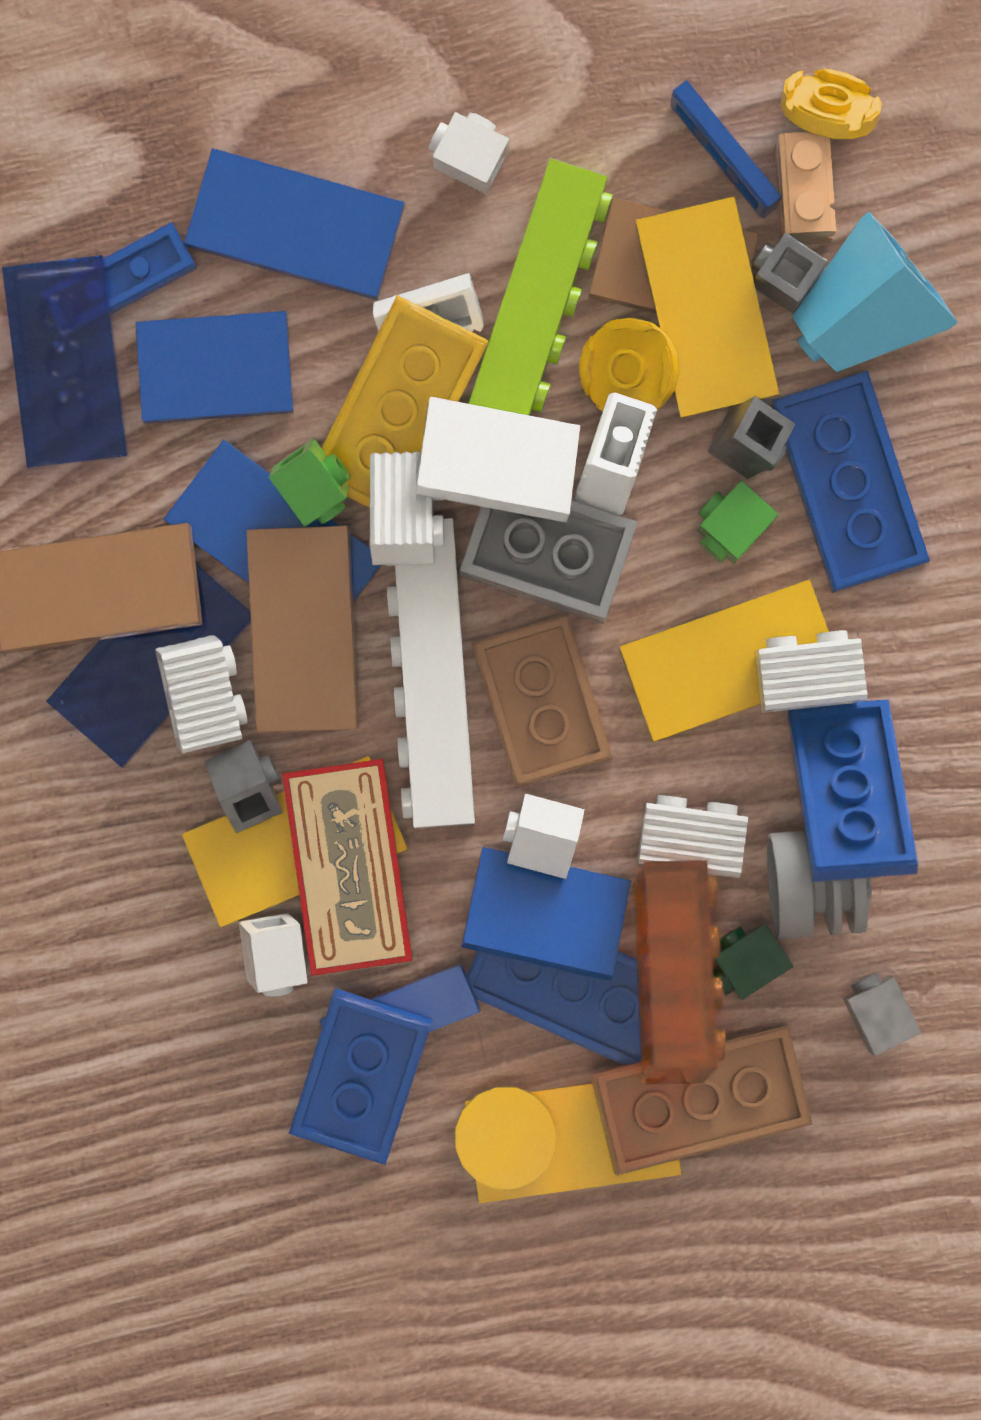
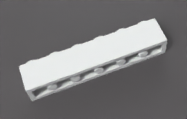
(432, 690)

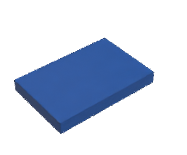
(214, 367)
(546, 918)
(360, 1076)

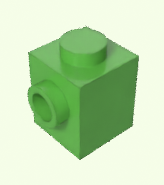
(312, 483)
(734, 522)

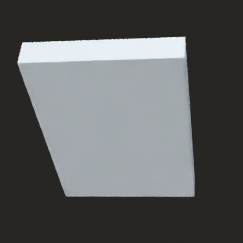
(497, 459)

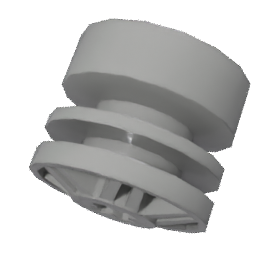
(797, 898)

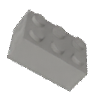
(549, 560)

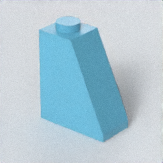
(869, 301)

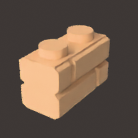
(805, 187)

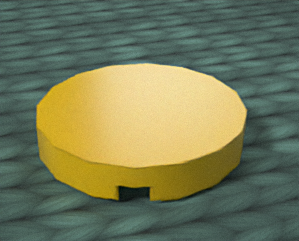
(830, 104)
(629, 360)
(505, 1137)

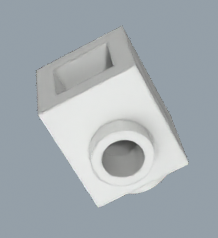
(469, 150)
(543, 835)
(273, 954)

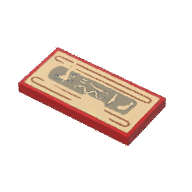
(347, 867)

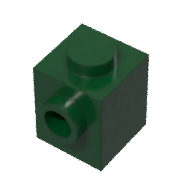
(749, 960)

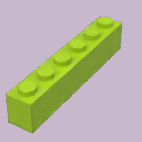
(542, 290)

